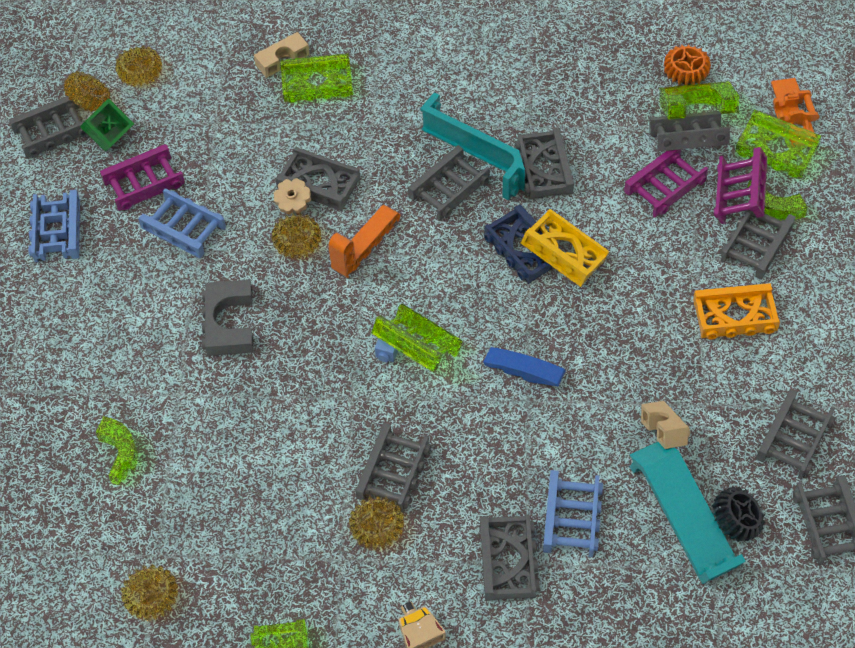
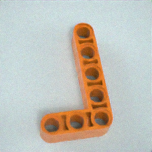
(347, 253)

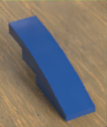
(526, 366)

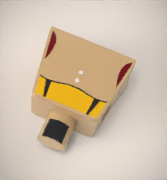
(420, 627)

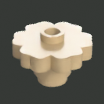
(292, 196)

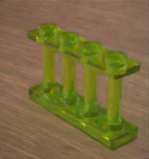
(410, 345)

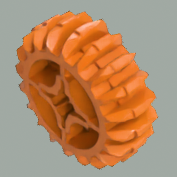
(687, 65)

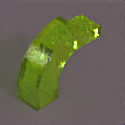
(783, 206)
(118, 435)

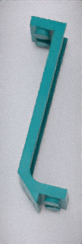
(476, 144)
(686, 511)

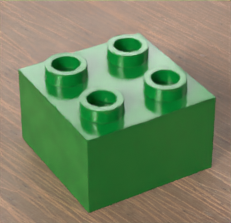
(107, 125)

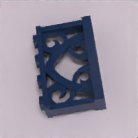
(513, 257)

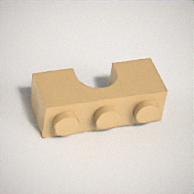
(268, 59)
(670, 428)

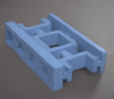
(69, 225)

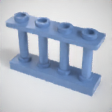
(181, 239)
(554, 521)

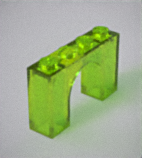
(676, 98)

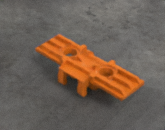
(787, 101)

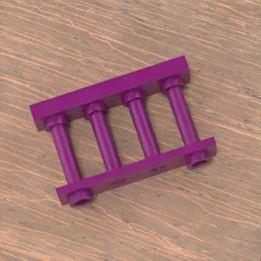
(136, 164)
(660, 165)
(756, 189)

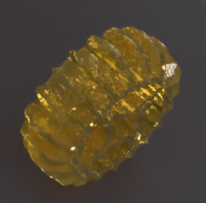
(138, 66)
(86, 90)
(298, 240)
(393, 517)
(153, 576)

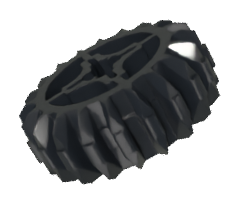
(738, 514)

